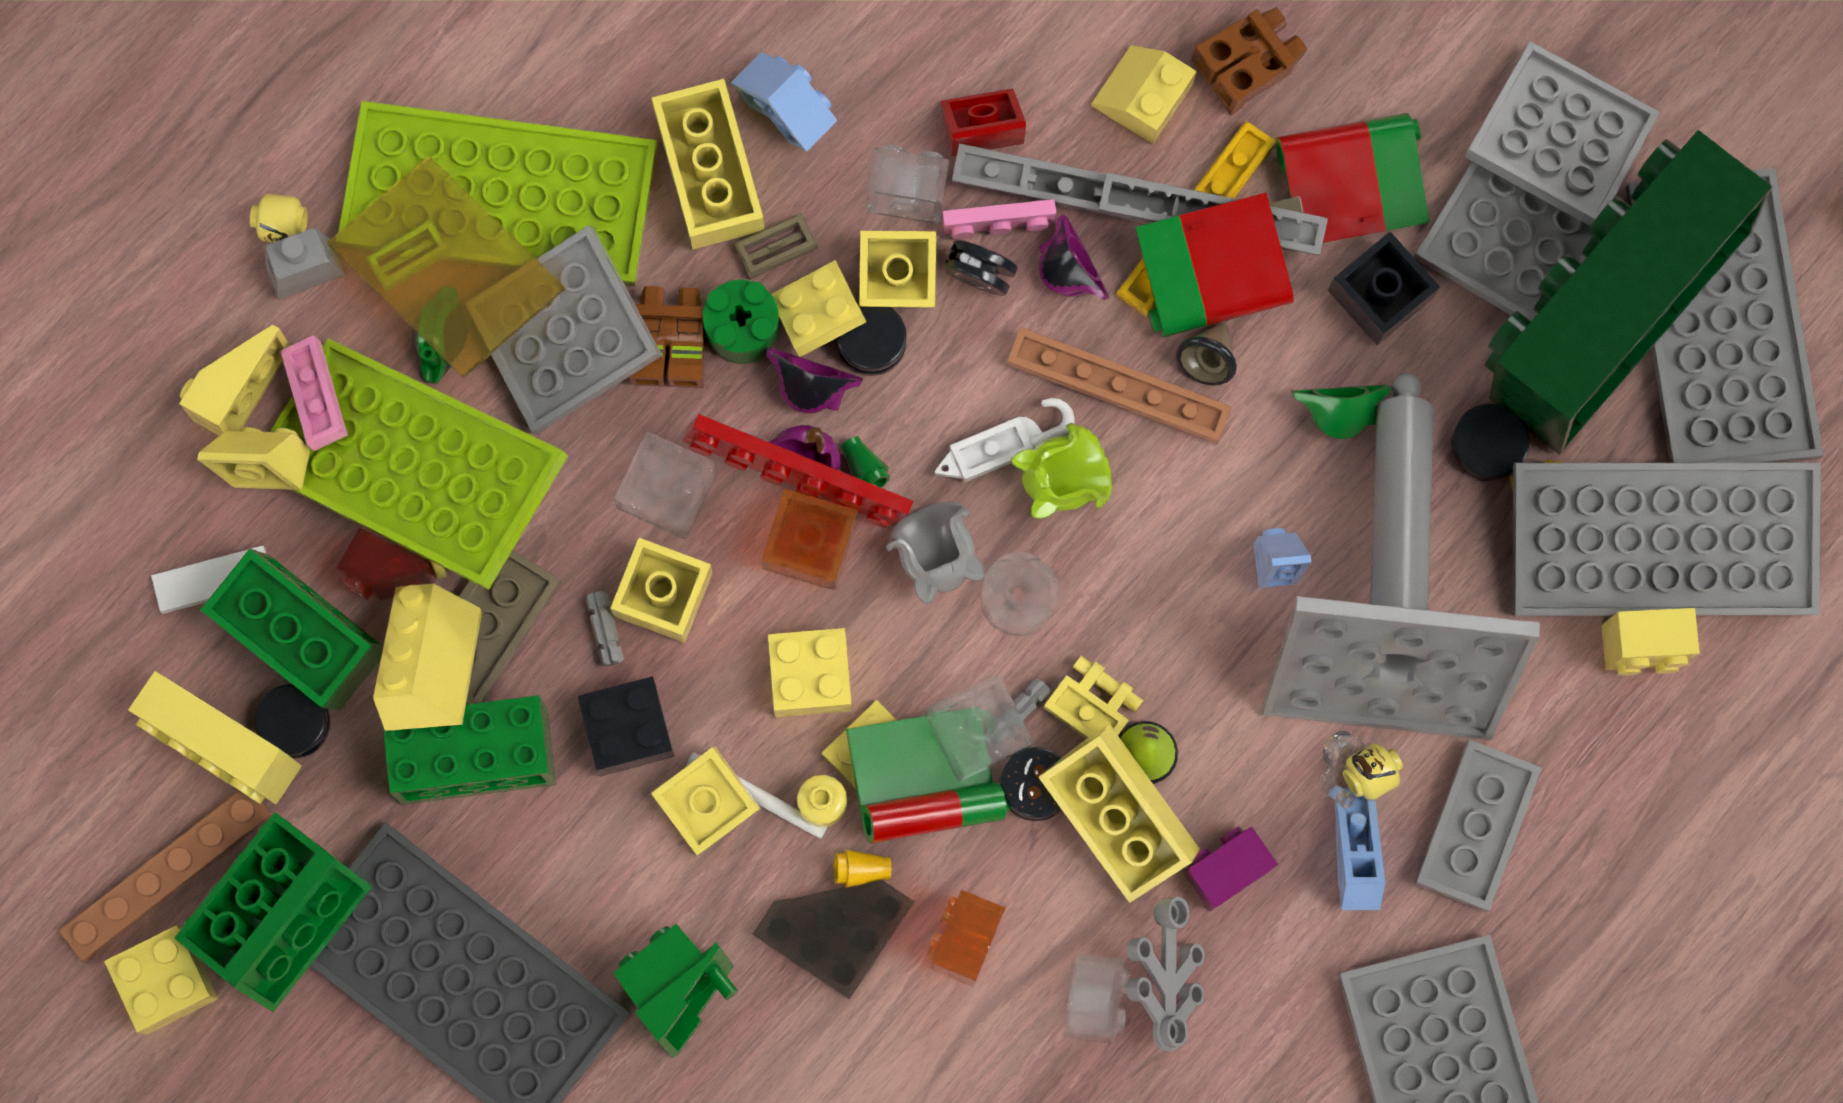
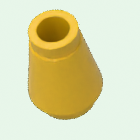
(859, 868)

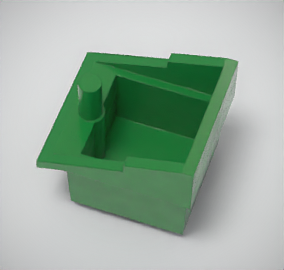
(674, 984)

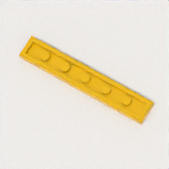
(1225, 179)

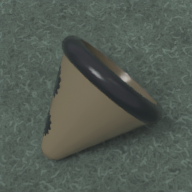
(1208, 356)

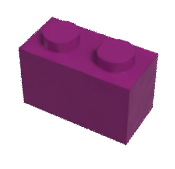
(1231, 867)

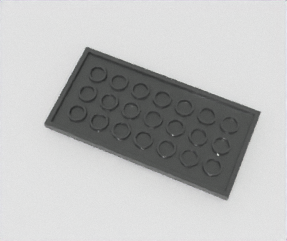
(465, 980)

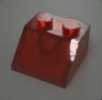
(379, 567)

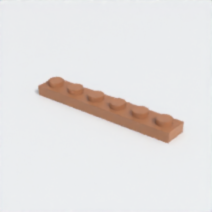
(1118, 385)
(164, 875)

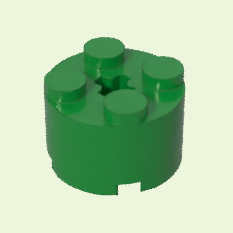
(737, 300)

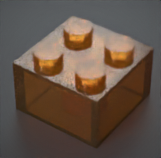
(809, 539)
(967, 937)

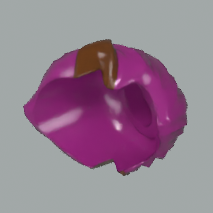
(810, 443)

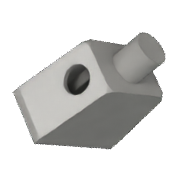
(301, 262)

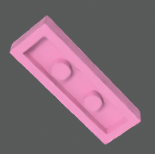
(998, 218)
(313, 393)

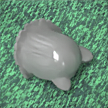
(936, 549)

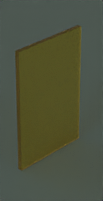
(446, 266)

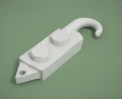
(999, 444)

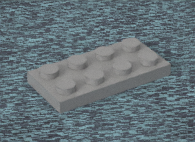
(1478, 825)

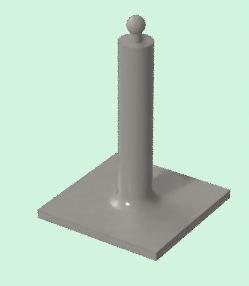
(1393, 657)

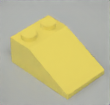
(232, 386)

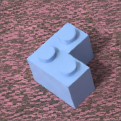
(786, 98)

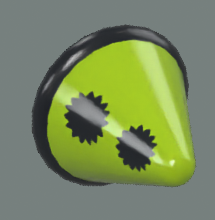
(1152, 748)

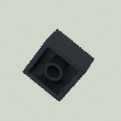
(1383, 288)
(626, 726)

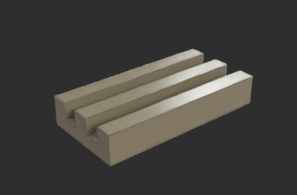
(780, 259)

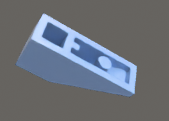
(1280, 558)
(1359, 855)

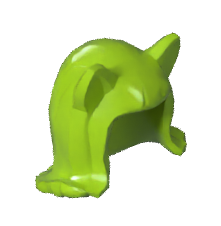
(1065, 472)

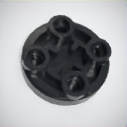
(1490, 441)

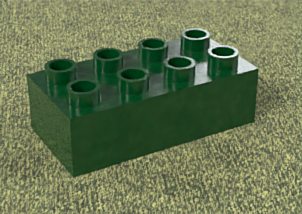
(1629, 289)

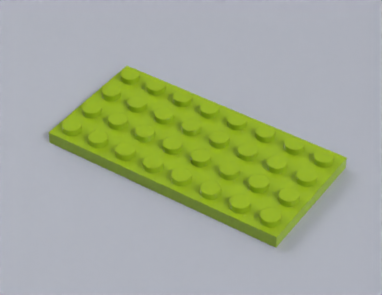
(526, 175)
(425, 468)

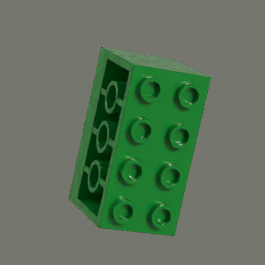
(293, 629)
(493, 751)
(273, 912)

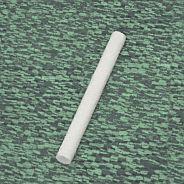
(776, 806)

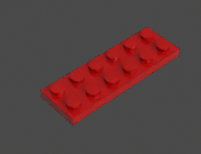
(805, 474)

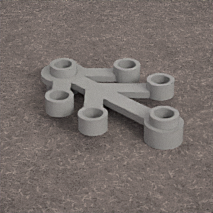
(1169, 1021)

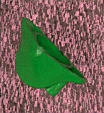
(1342, 410)

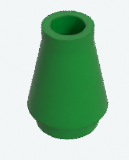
(864, 463)

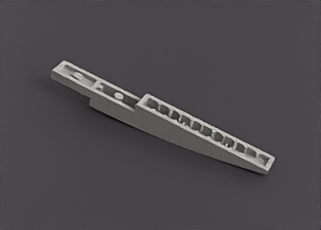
(1113, 194)

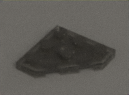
(835, 931)

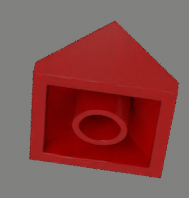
(984, 120)

